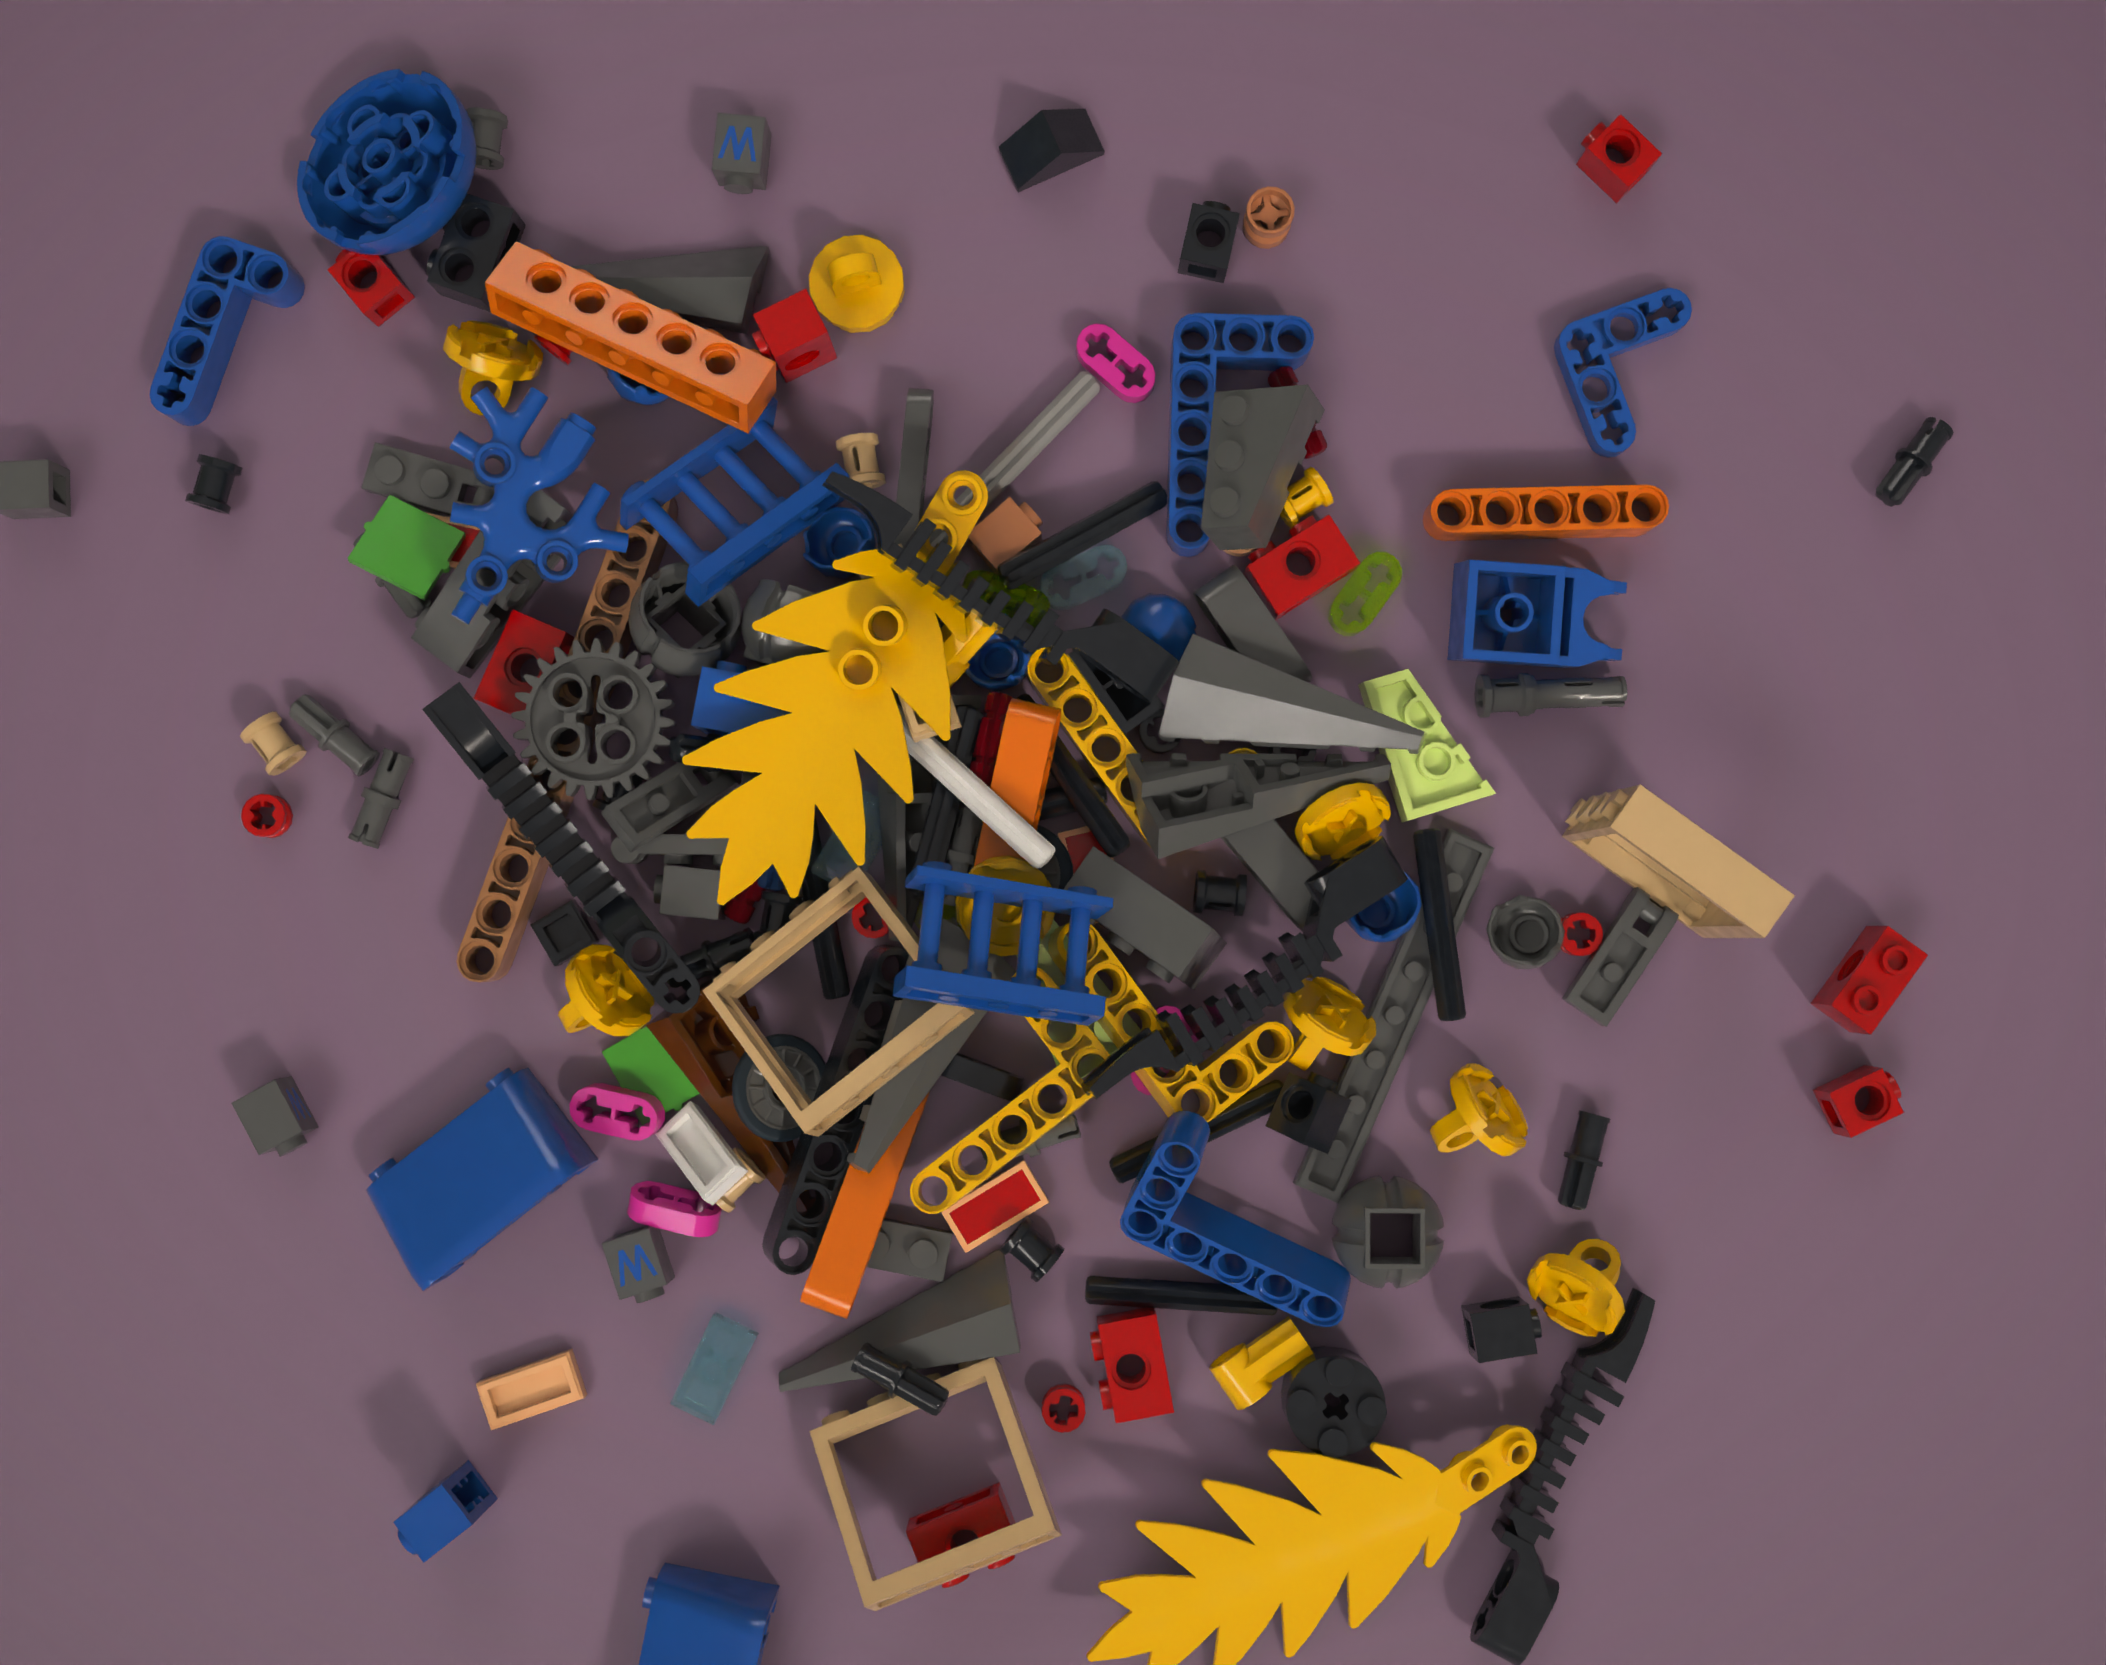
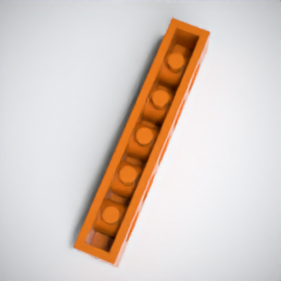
(631, 336)

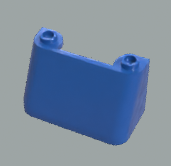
(477, 1176)
(705, 1618)

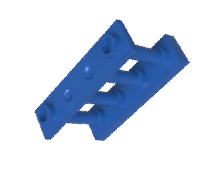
(744, 543)
(975, 985)

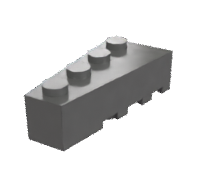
(465, 645)

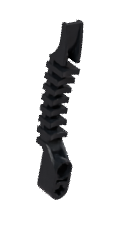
(1108, 644)
(557, 839)
(1336, 896)
(1521, 1592)

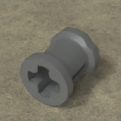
(488, 133)

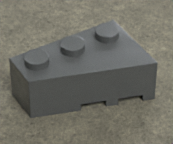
(1251, 459)
(1149, 922)

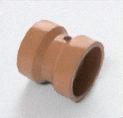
(1269, 207)

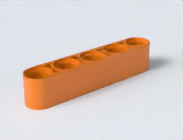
(1565, 502)
(1021, 769)
(855, 1226)

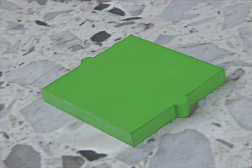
(406, 547)
(646, 1067)

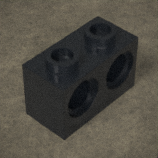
(482, 252)

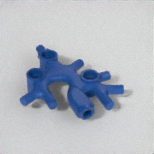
(504, 519)

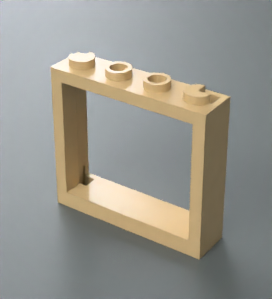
(1676, 864)
(774, 949)
(964, 1558)

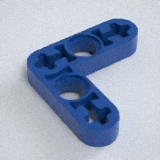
(1603, 347)

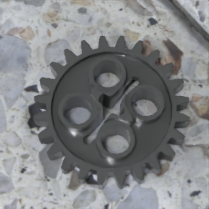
(548, 719)

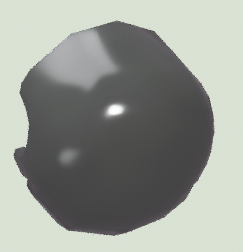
(1525, 932)

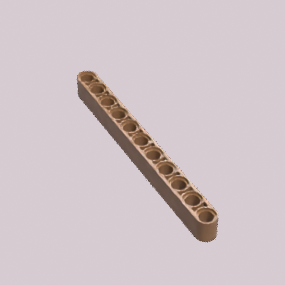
(498, 883)

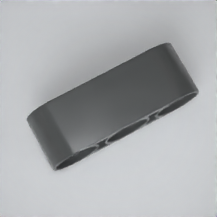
(1247, 623)
(1276, 866)

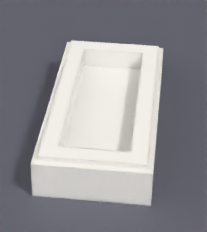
(701, 1153)

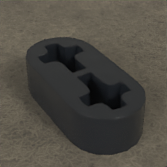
(984, 1077)

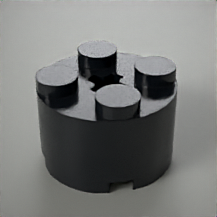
(1337, 1429)

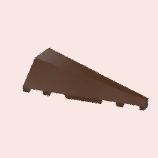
(708, 1057)

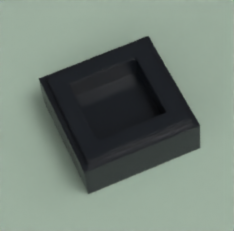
(564, 932)

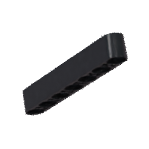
(843, 1135)

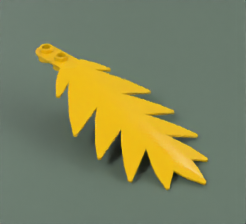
(842, 700)
(1364, 1531)

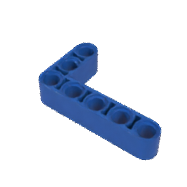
(1197, 412)
(1222, 1243)

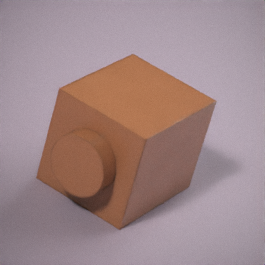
(1005, 533)

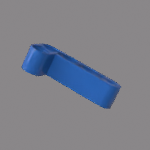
(220, 332)

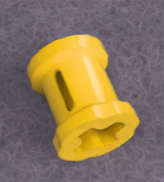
(1305, 496)

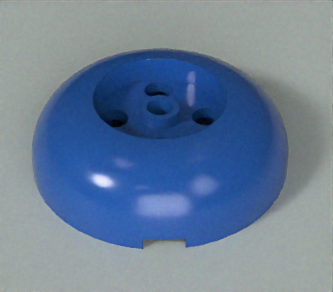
(388, 163)

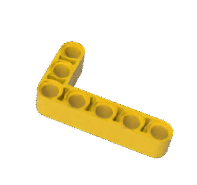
(1098, 725)
(1201, 1079)
(1026, 1105)

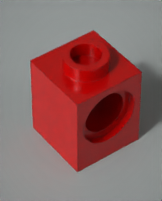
(1614, 177)
(379, 300)
(1839, 1106)

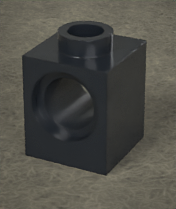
(1205, 261)
(1292, 1105)
(1501, 1329)

